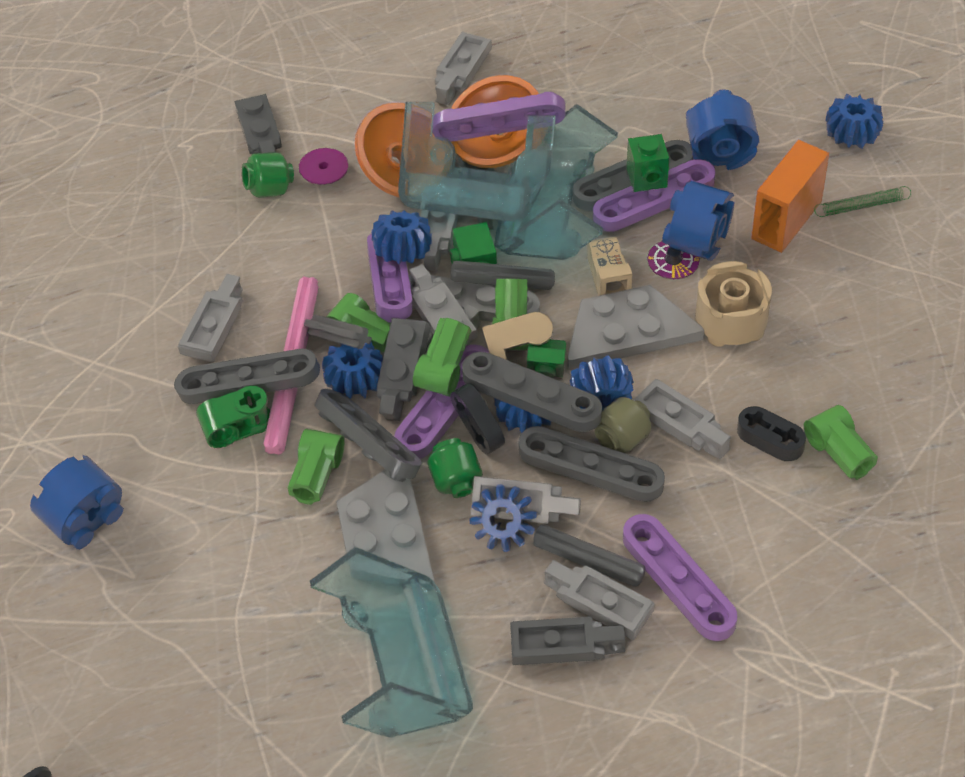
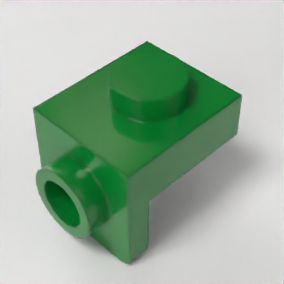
(547, 358)

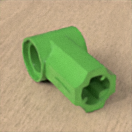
(511, 301)
(356, 311)
(440, 367)
(836, 435)
(316, 457)

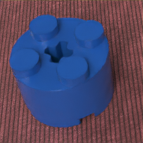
(723, 130)
(699, 219)
(77, 501)

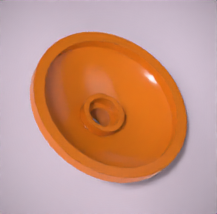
(377, 142)
(495, 149)

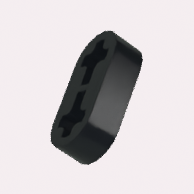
(477, 418)
(771, 433)

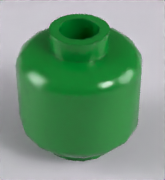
(267, 174)
(454, 467)

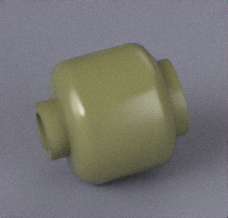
(623, 425)

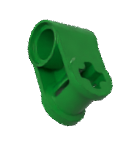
(232, 418)

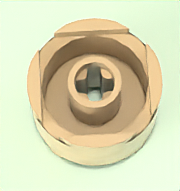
(733, 304)

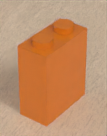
(789, 195)

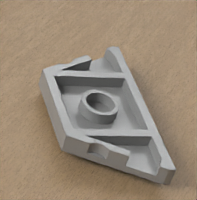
(629, 325)
(386, 522)

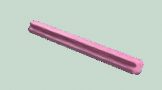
(297, 338)

